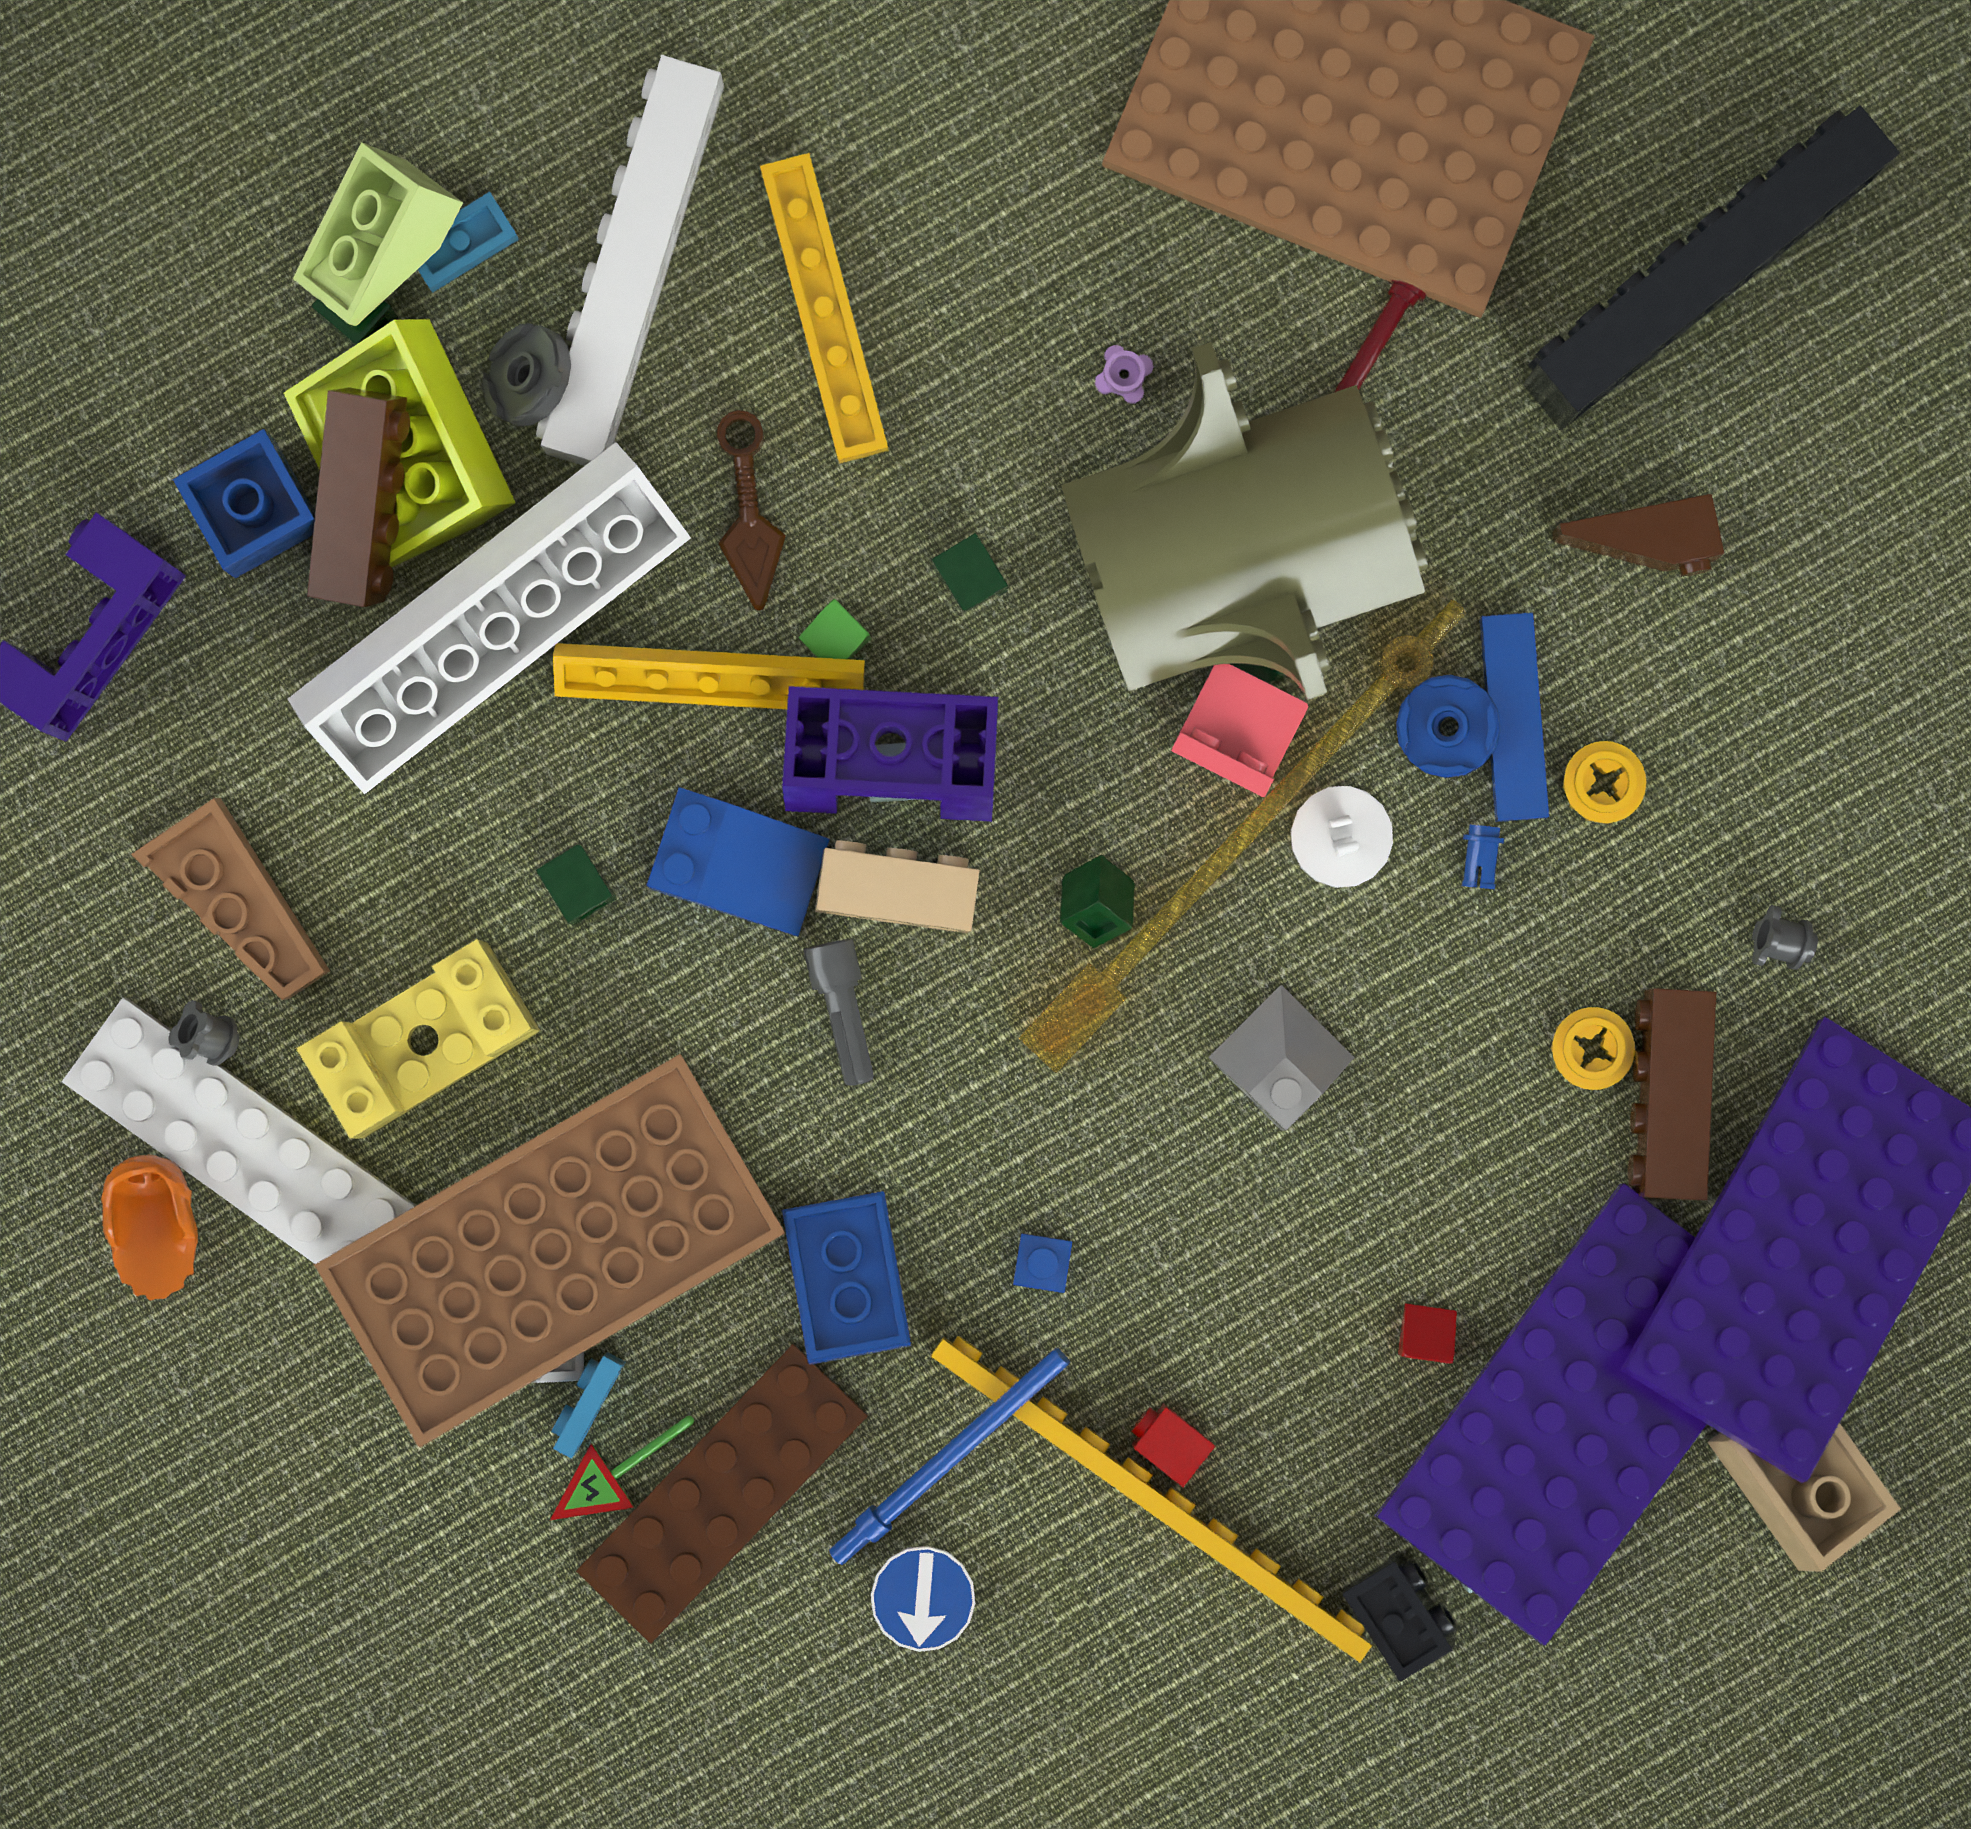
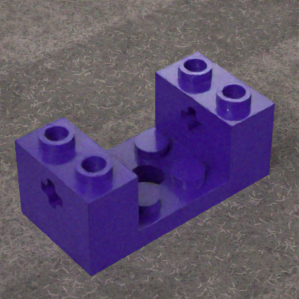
(143, 586)
(835, 753)

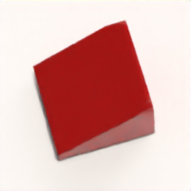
(1428, 1333)

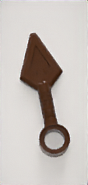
(752, 541)

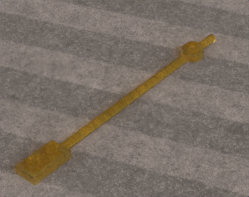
(1094, 995)

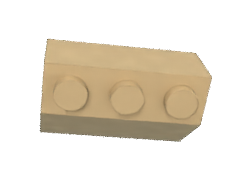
(1816, 1517)

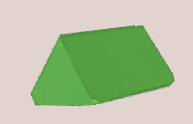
(835, 633)

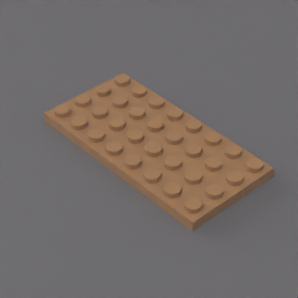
(549, 1250)

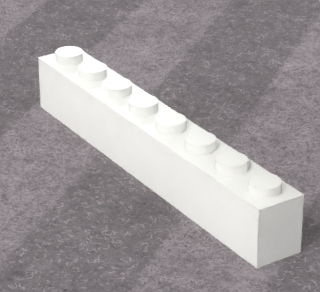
(632, 258)

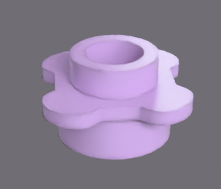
(1120, 360)

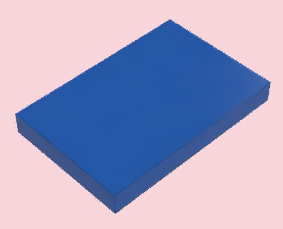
(846, 1278)

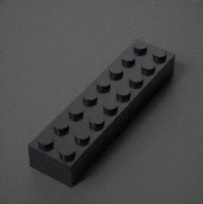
(1715, 263)

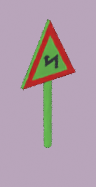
(596, 1486)

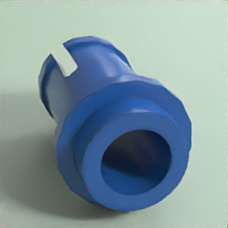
(1483, 852)

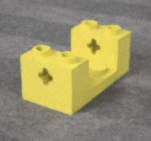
(370, 1064)

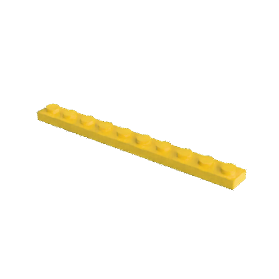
(1170, 1508)

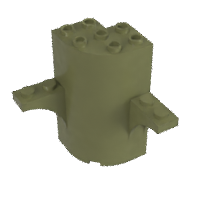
(1246, 534)

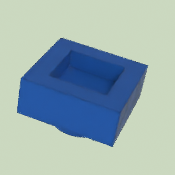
(1042, 1263)

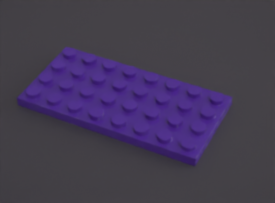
(1809, 1251)
(1552, 1438)

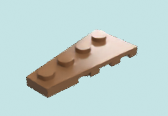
(227, 886)

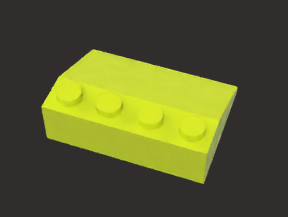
(446, 458)

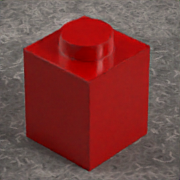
(1171, 1443)

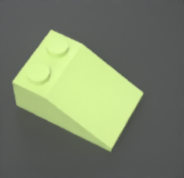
(375, 233)

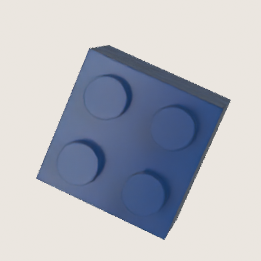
(248, 503)

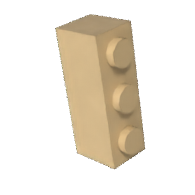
(897, 887)

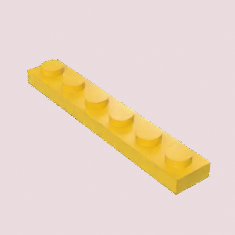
(824, 308)
(695, 675)

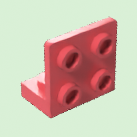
(1240, 728)

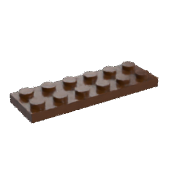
(722, 1493)

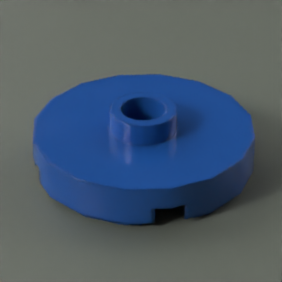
(1421, 720)

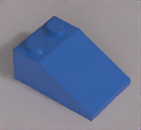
(737, 862)

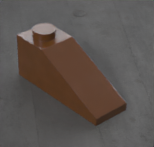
(1657, 536)

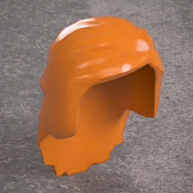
(150, 1225)

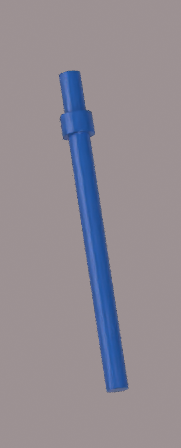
(877, 1520)

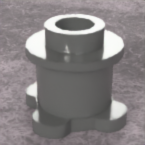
(1783, 940)
(204, 1035)

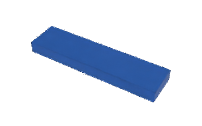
(1514, 688)

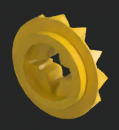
(1607, 758)
(1616, 1042)

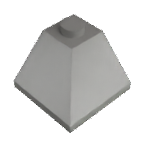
(1281, 1058)

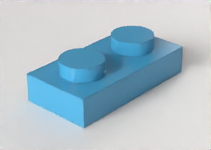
(474, 237)
(575, 1423)

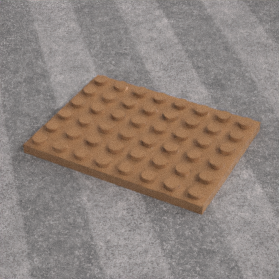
(1357, 126)

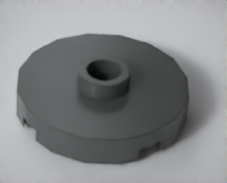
(526, 374)

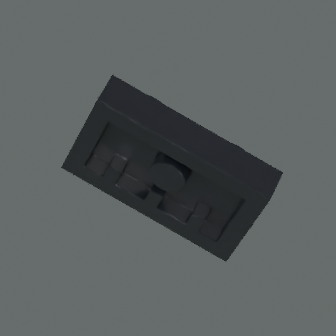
(1402, 1615)

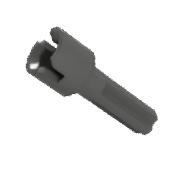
(835, 972)

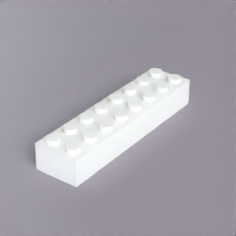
(489, 618)

